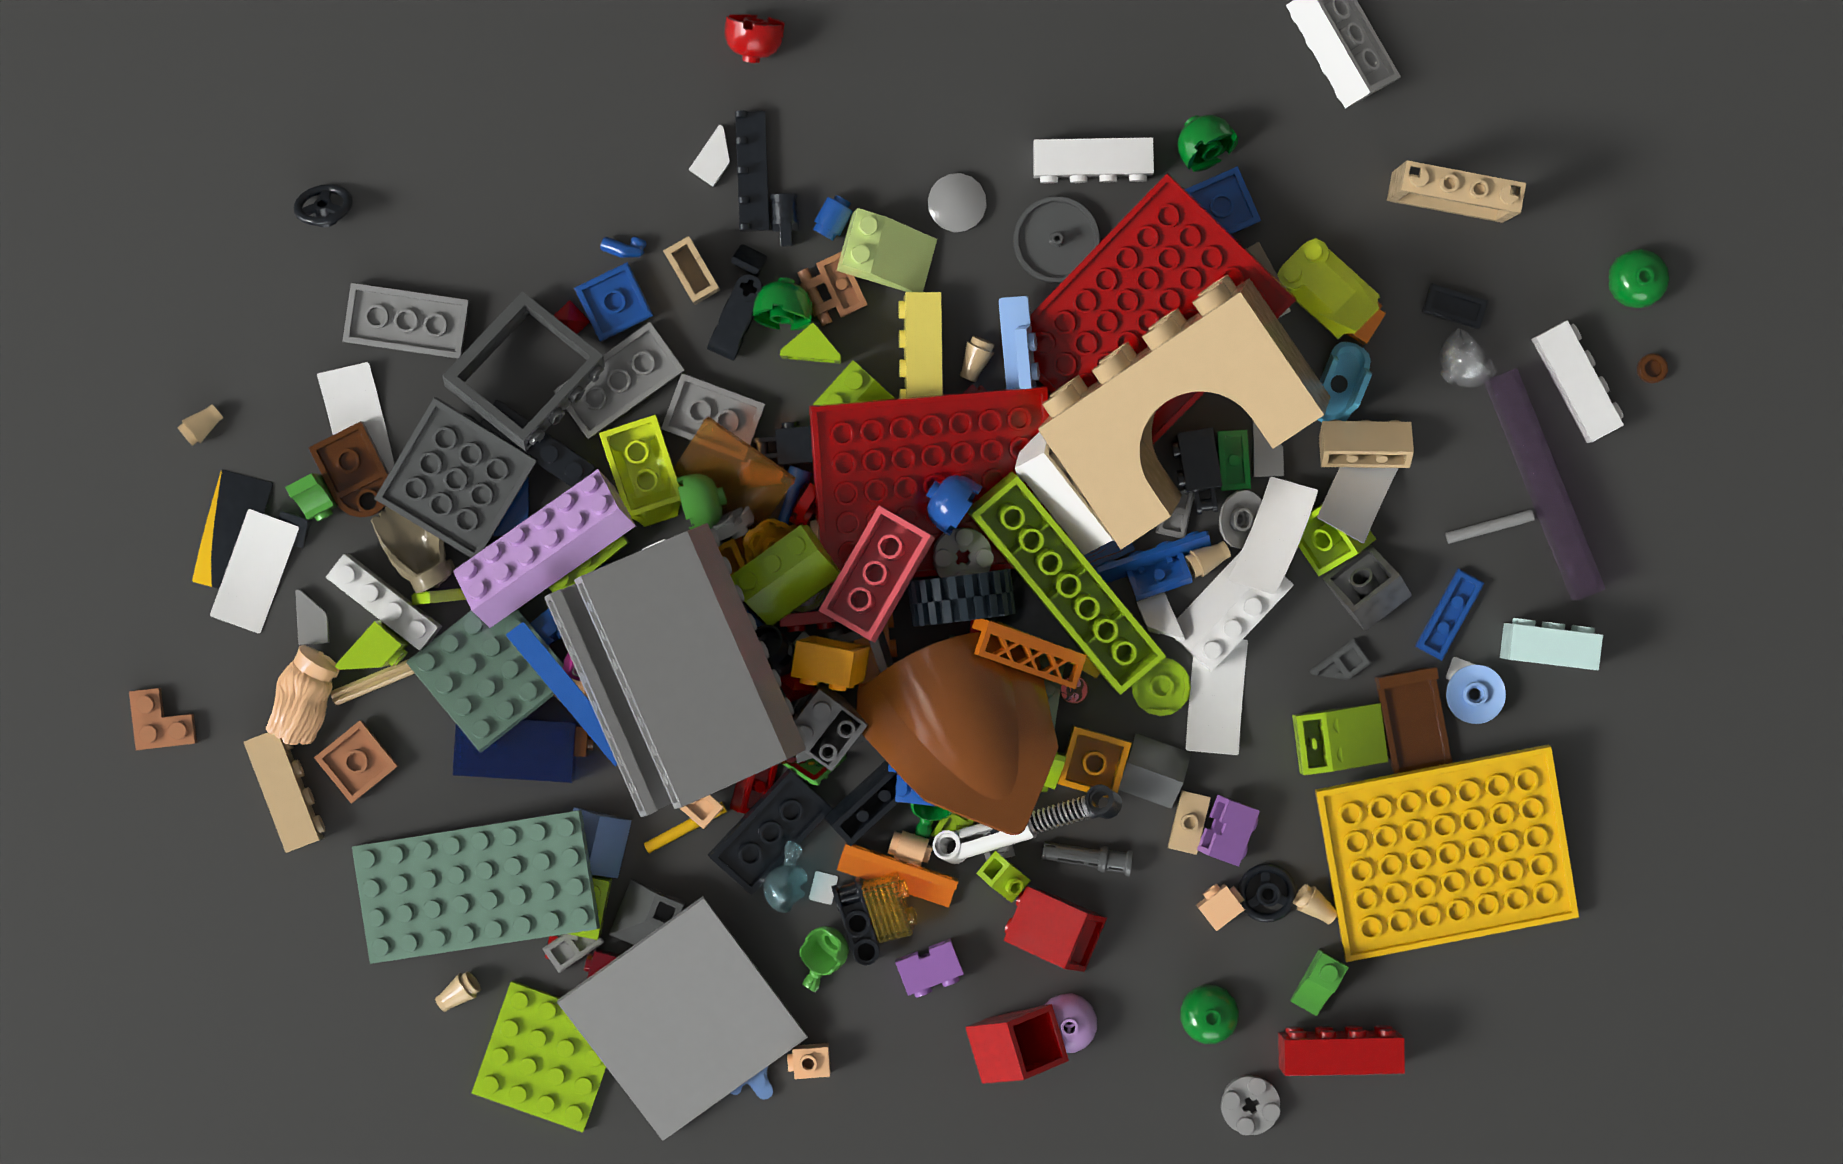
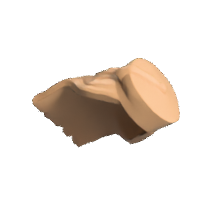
(302, 697)

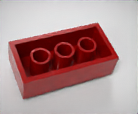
(1341, 1052)

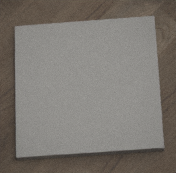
(682, 1018)

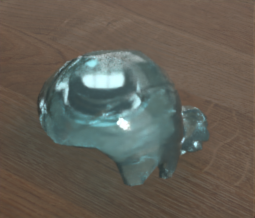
(784, 882)

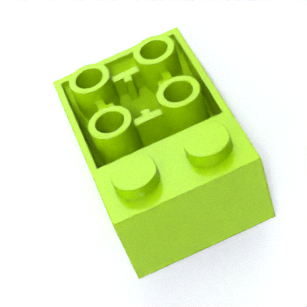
(1340, 739)

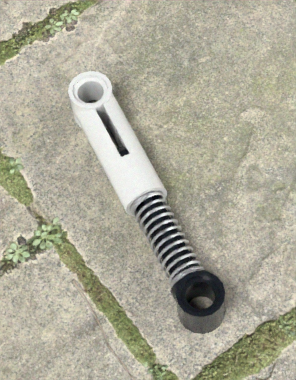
(982, 839)

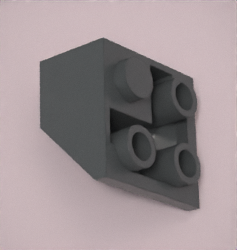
(643, 912)

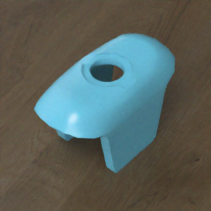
(1353, 364)

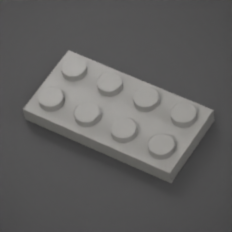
(406, 321)
(630, 375)

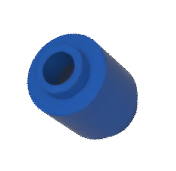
(833, 217)

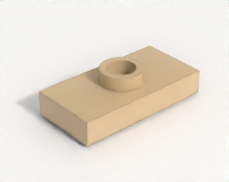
(1189, 822)

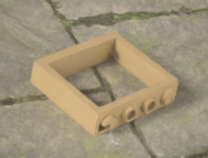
(1456, 192)

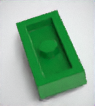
(1234, 460)

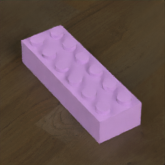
(543, 548)

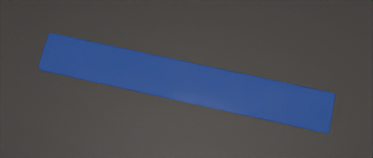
(560, 684)

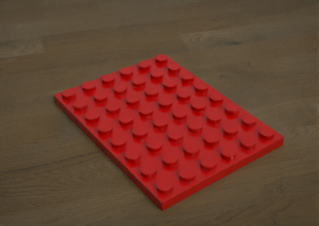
(1135, 277)
(900, 446)

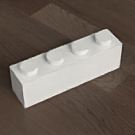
(1093, 158)
(1578, 382)
(383, 601)

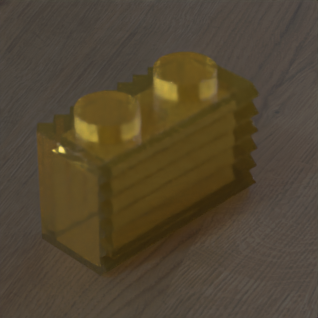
(888, 907)

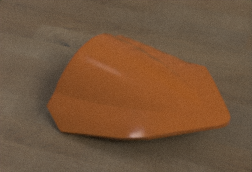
(964, 730)

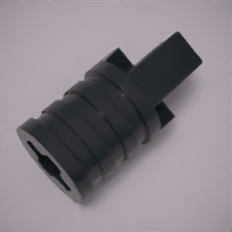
(785, 217)

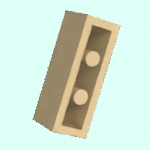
(1366, 444)

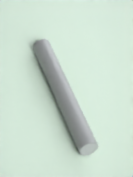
(1489, 526)

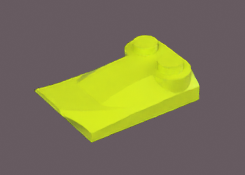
(1328, 288)
(643, 470)

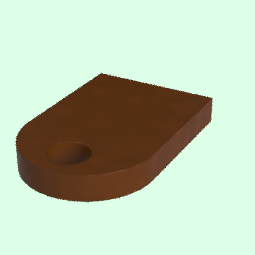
(351, 468)

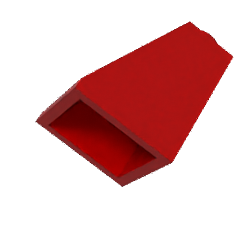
(1054, 929)
(1017, 1044)

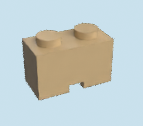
(691, 270)

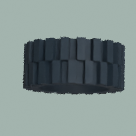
(961, 598)

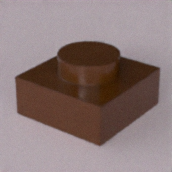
(583, 742)

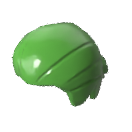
(823, 954)

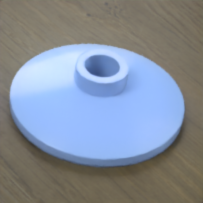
(1490, 698)

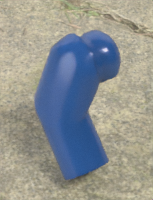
(623, 250)

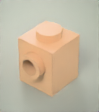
(1221, 905)
(809, 1061)

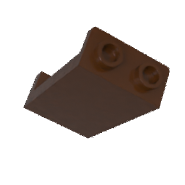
(1413, 719)

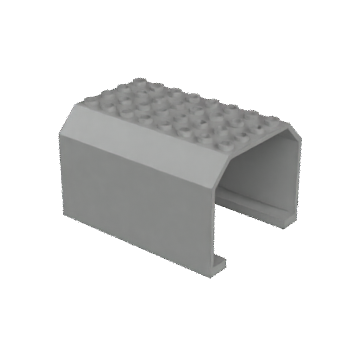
(676, 671)

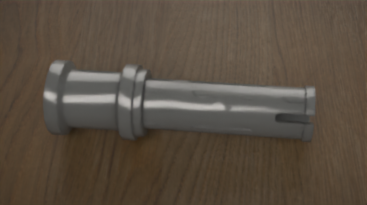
(1100, 858)

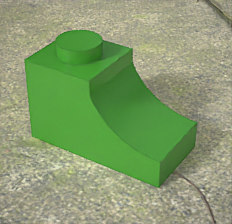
(312, 496)
(1319, 982)

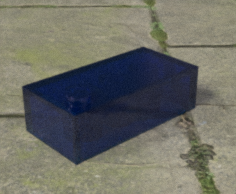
(526, 752)

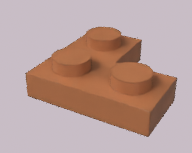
(154, 729)

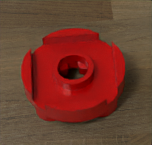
(805, 507)

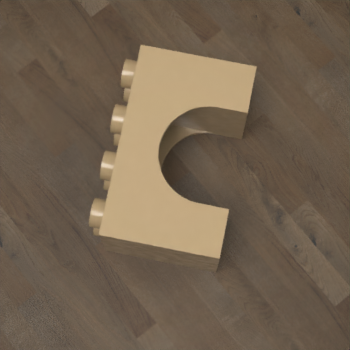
(1224, 349)

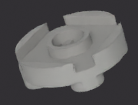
(734, 524)
(962, 539)
(1234, 1099)

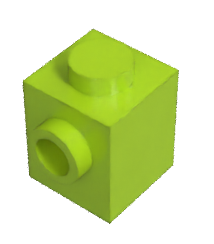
(1007, 881)

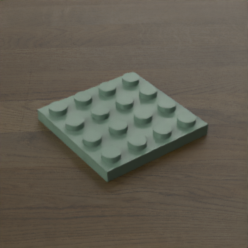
(482, 677)

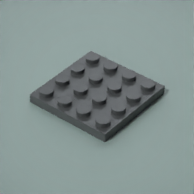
(456, 478)

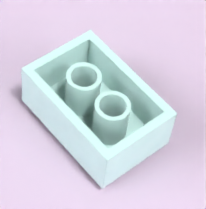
(1551, 644)

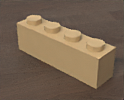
(284, 791)

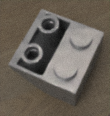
(828, 725)

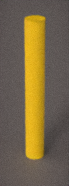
(674, 833)

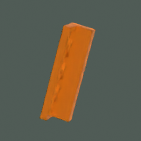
(1028, 642)
(920, 880)

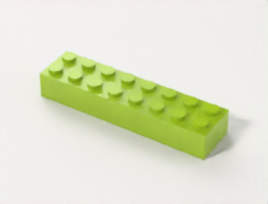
(1065, 582)

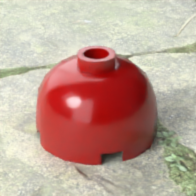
(753, 36)

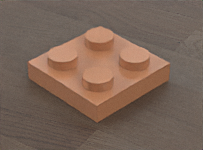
(356, 761)

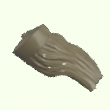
(412, 550)

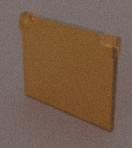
(738, 468)

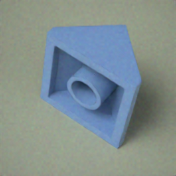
(605, 841)

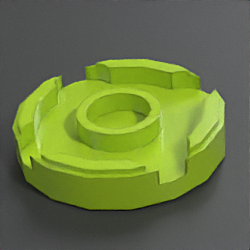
(1162, 688)

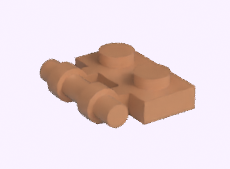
(841, 286)

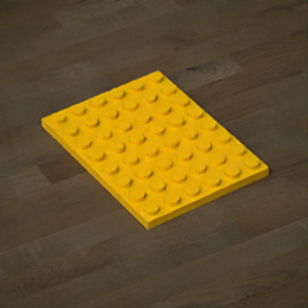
(1447, 853)

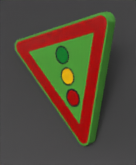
(812, 770)

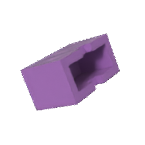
(1229, 831)
(930, 969)

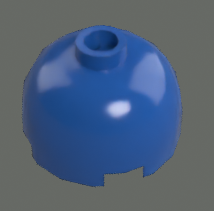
(950, 501)

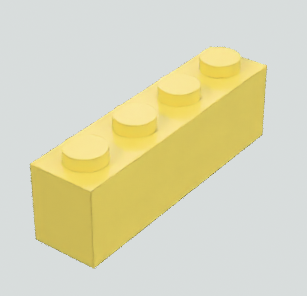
(921, 344)

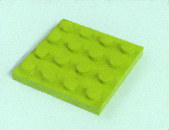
(540, 1060)

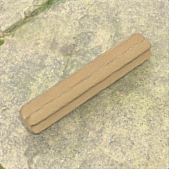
(371, 683)

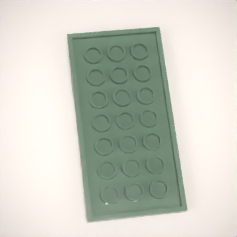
(476, 887)

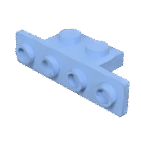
(1018, 343)

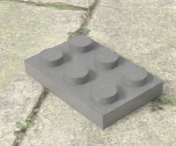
(697, 400)

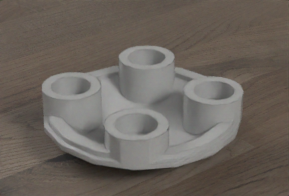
(957, 202)

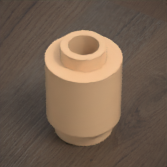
(910, 848)

